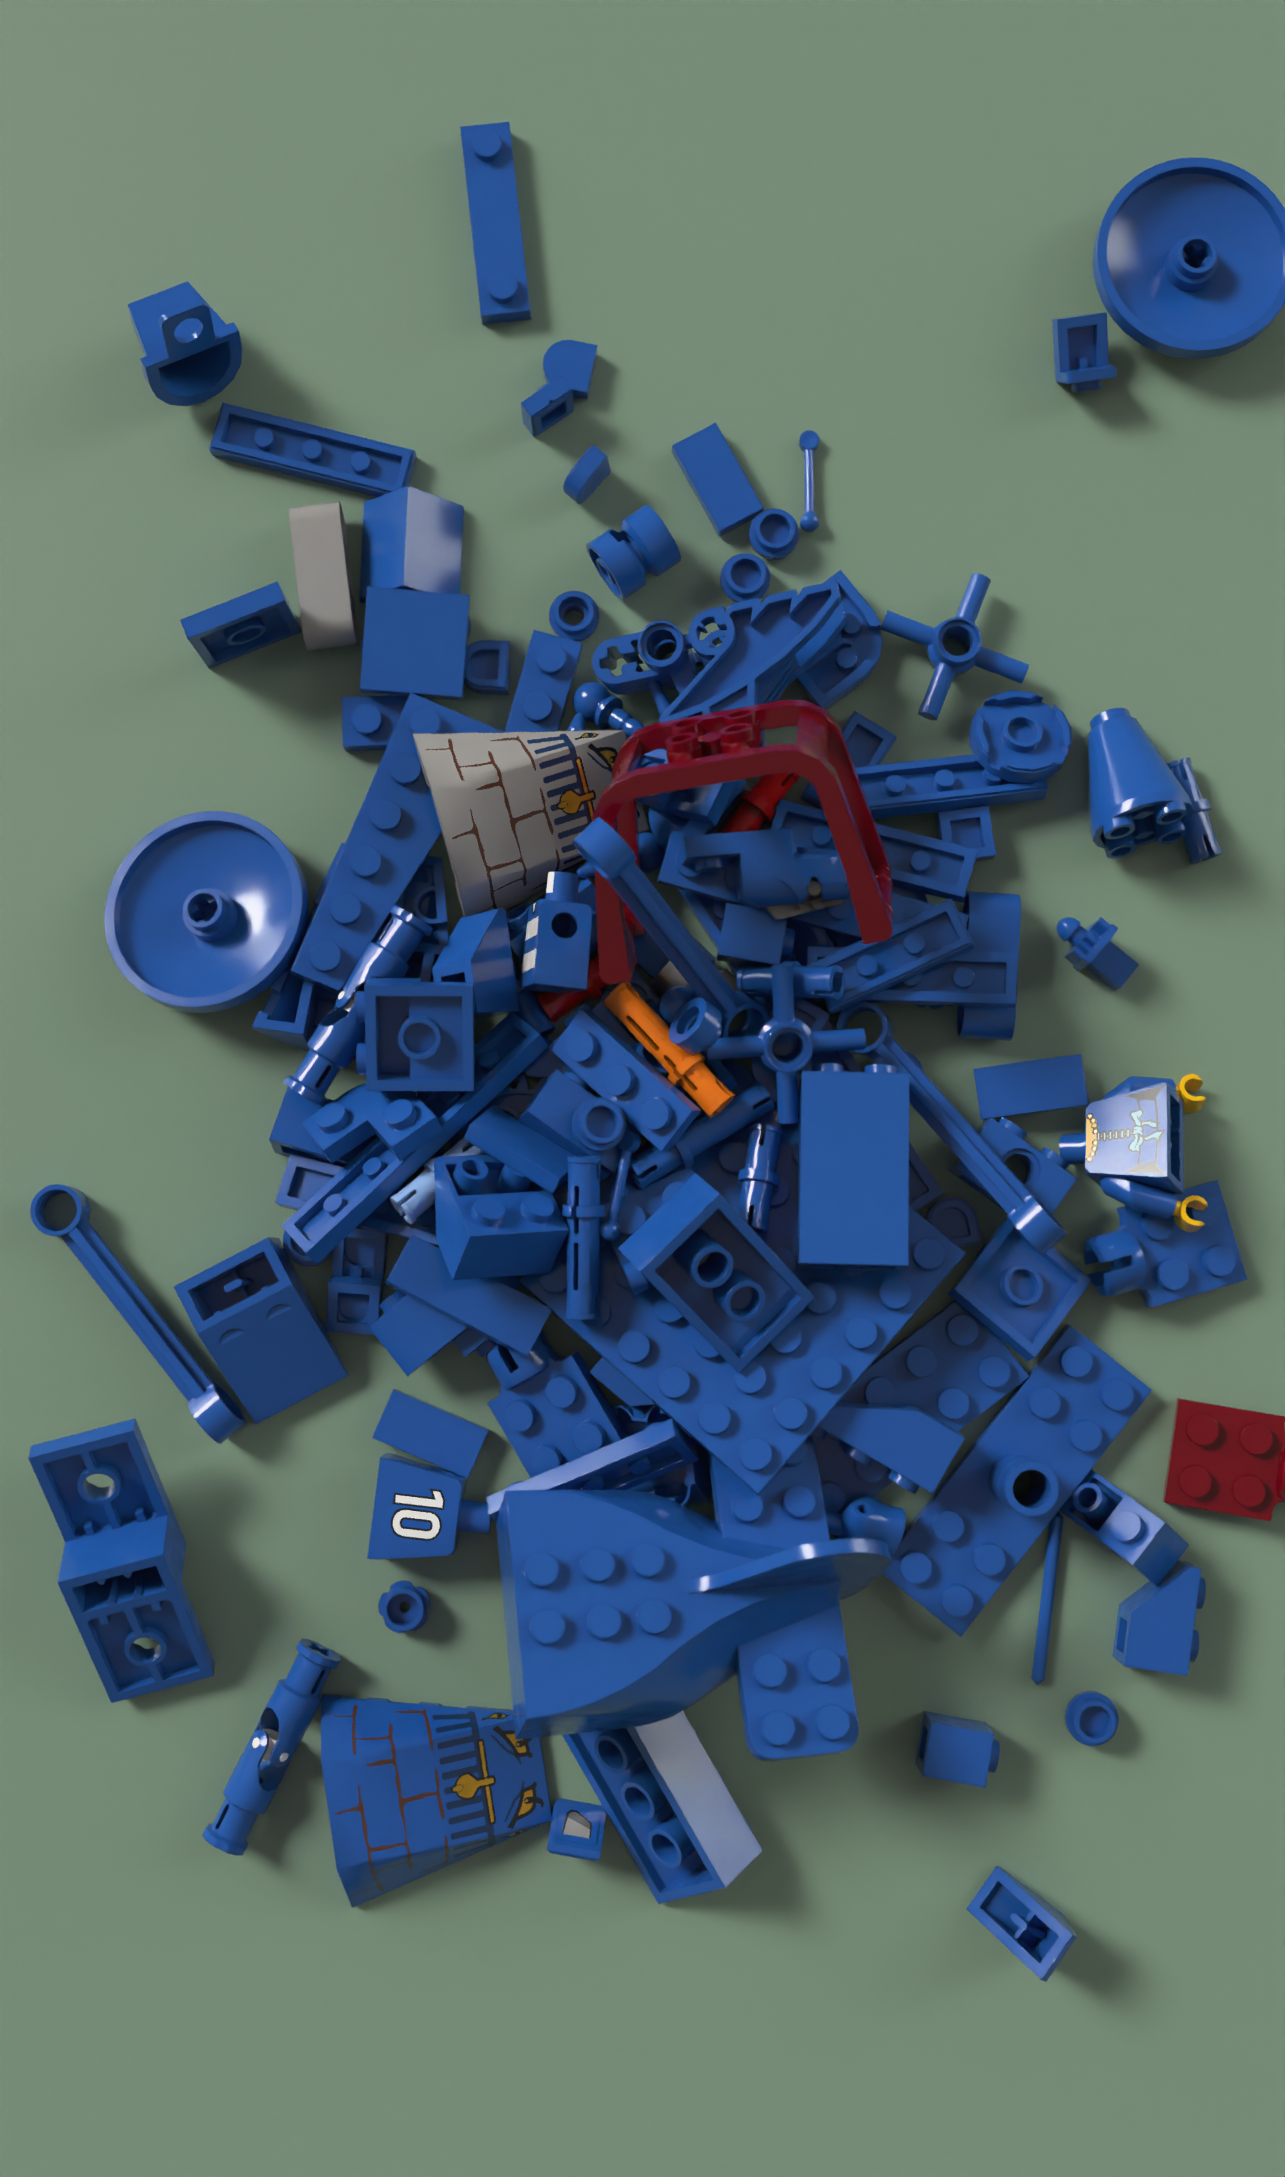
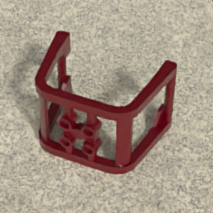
(726, 749)

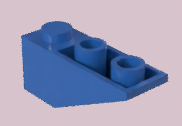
(897, 1436)

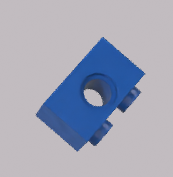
(1045, 1170)

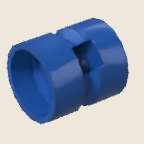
(637, 550)

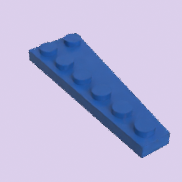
(382, 850)

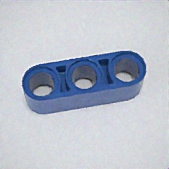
(993, 928)

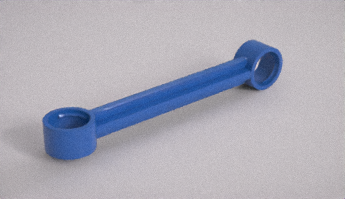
(615, 862)
(977, 1156)
(207, 1400)

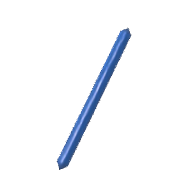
(1047, 1599)

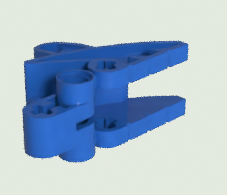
(759, 653)

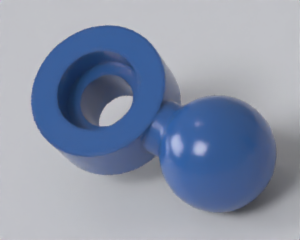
(692, 1019)

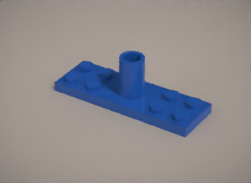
(973, 1523)

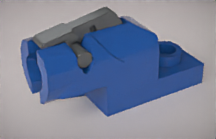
(769, 871)

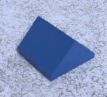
(411, 543)

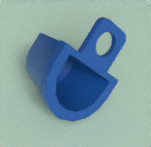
(185, 345)

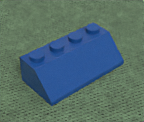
(667, 1806)

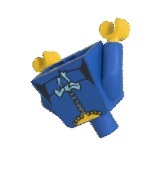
(1137, 1145)

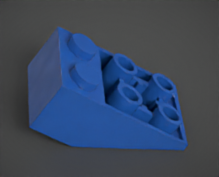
(262, 1329)

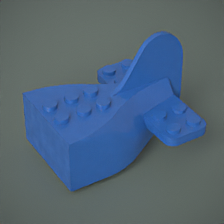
(646, 1607)

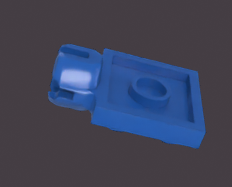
(1164, 1260)
(550, 1406)

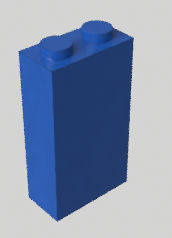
(853, 1169)

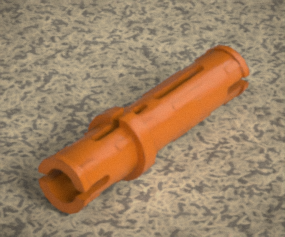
(653, 1034)

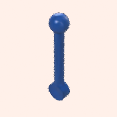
(808, 444)
(629, 1144)

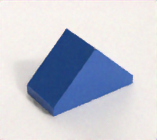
(1023, 1922)

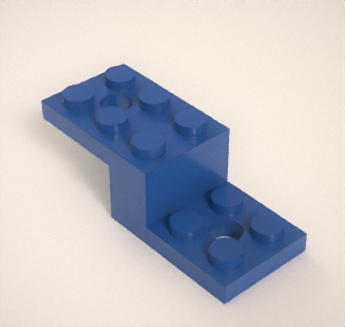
(122, 1560)

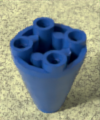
(1131, 788)

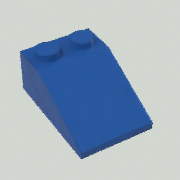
(716, 1272)

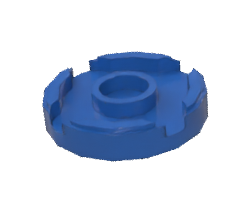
(1020, 737)

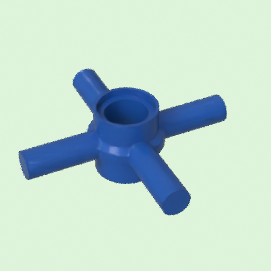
(960, 628)
(788, 1065)

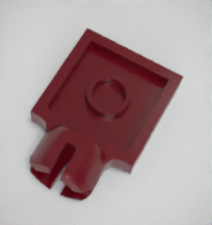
(1226, 1460)

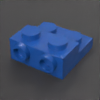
(416, 1035)

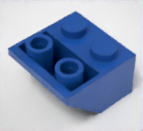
(494, 1219)

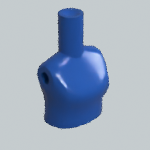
(869, 1520)

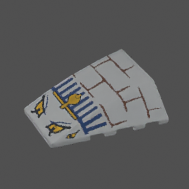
(515, 806)

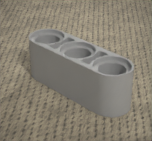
(323, 576)

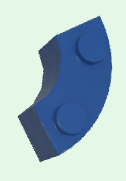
(416, 1331)

